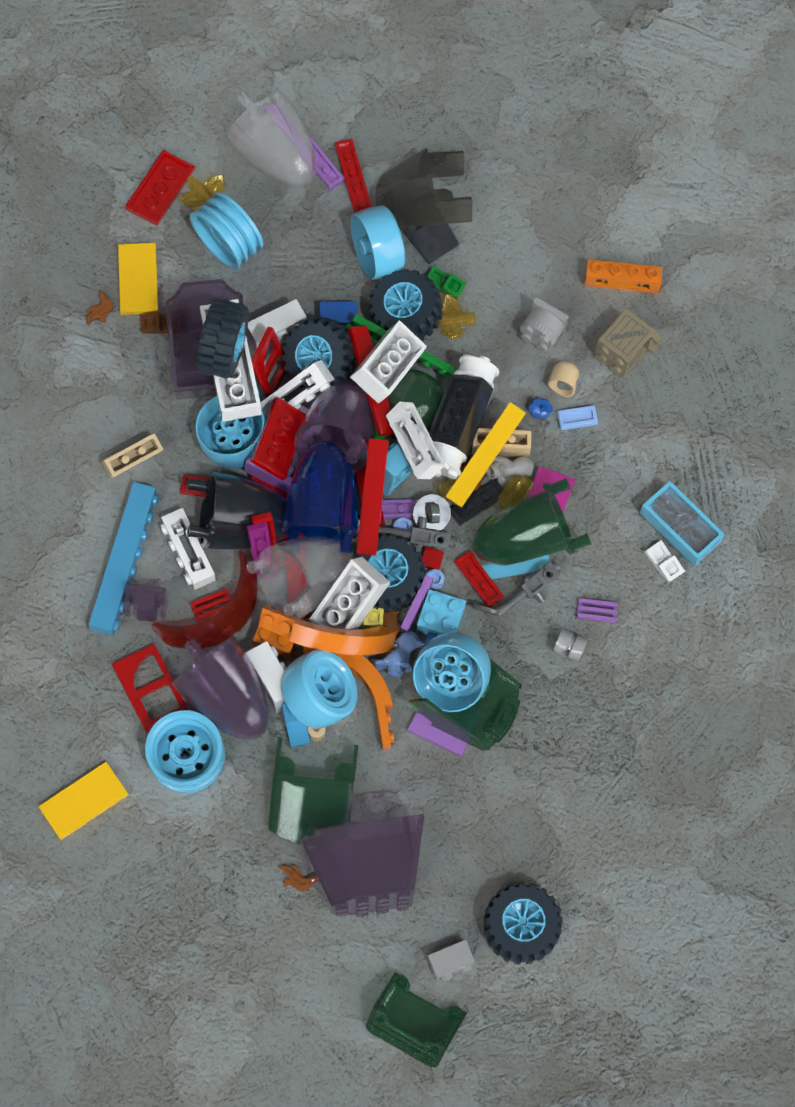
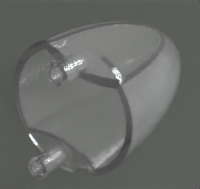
(274, 140)
(299, 573)

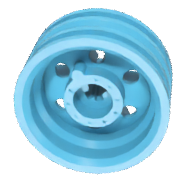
(226, 230)
(179, 725)

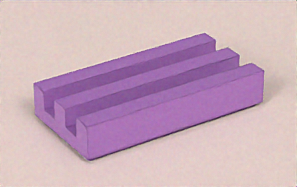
(597, 610)

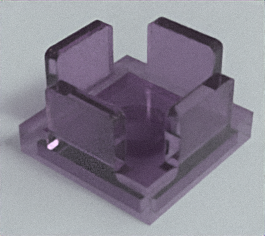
(146, 601)

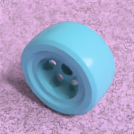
(377, 242)
(226, 453)
(436, 683)
(309, 695)

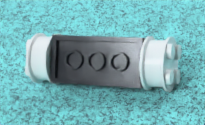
(462, 412)

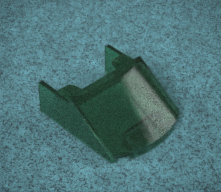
(485, 720)
(309, 803)

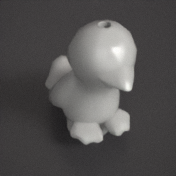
(503, 468)

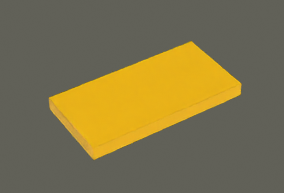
(138, 278)
(83, 801)

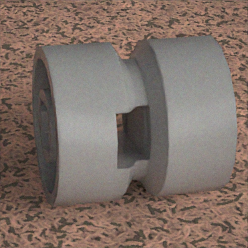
(570, 645)

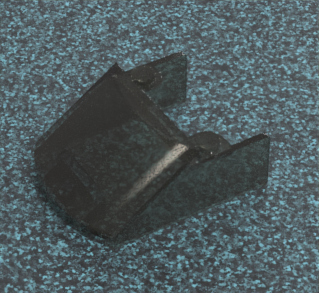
(410, 191)

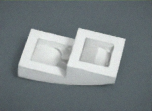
(664, 562)

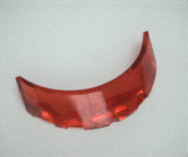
(222, 624)

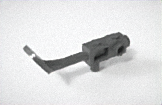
(421, 536)
(529, 587)

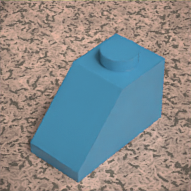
(296, 730)

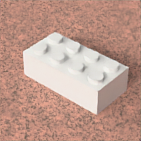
(388, 362)
(351, 596)

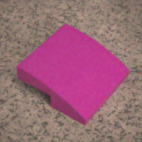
(545, 475)

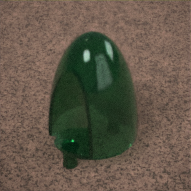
(527, 530)

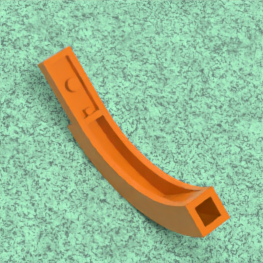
(328, 639)
(374, 682)

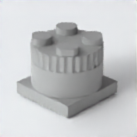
(543, 325)

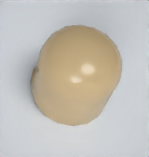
(564, 372)

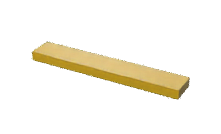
(485, 455)

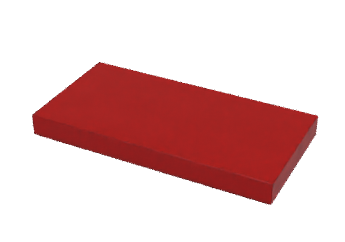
(160, 187)
(276, 442)

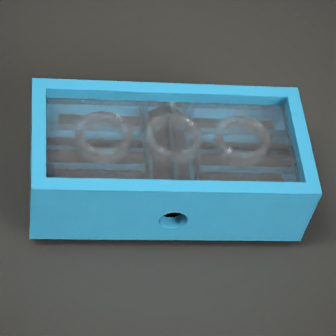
(682, 523)

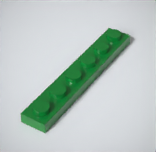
(426, 359)

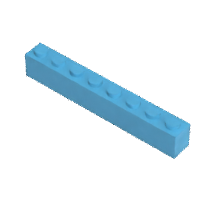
(123, 559)

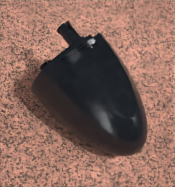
(229, 508)

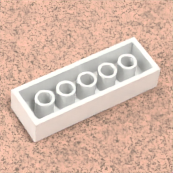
(239, 393)

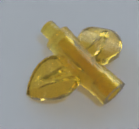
(202, 192)
(453, 318)

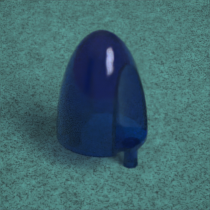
(322, 497)

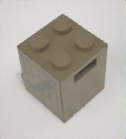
(626, 343)

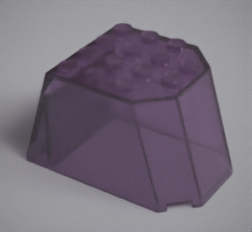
(185, 332)
(366, 864)

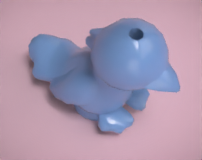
(398, 659)

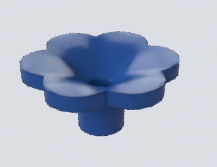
(540, 408)

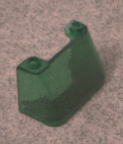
(413, 1022)

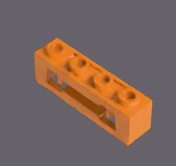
(623, 276)

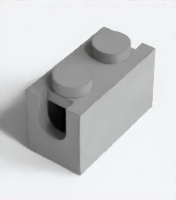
(451, 961)

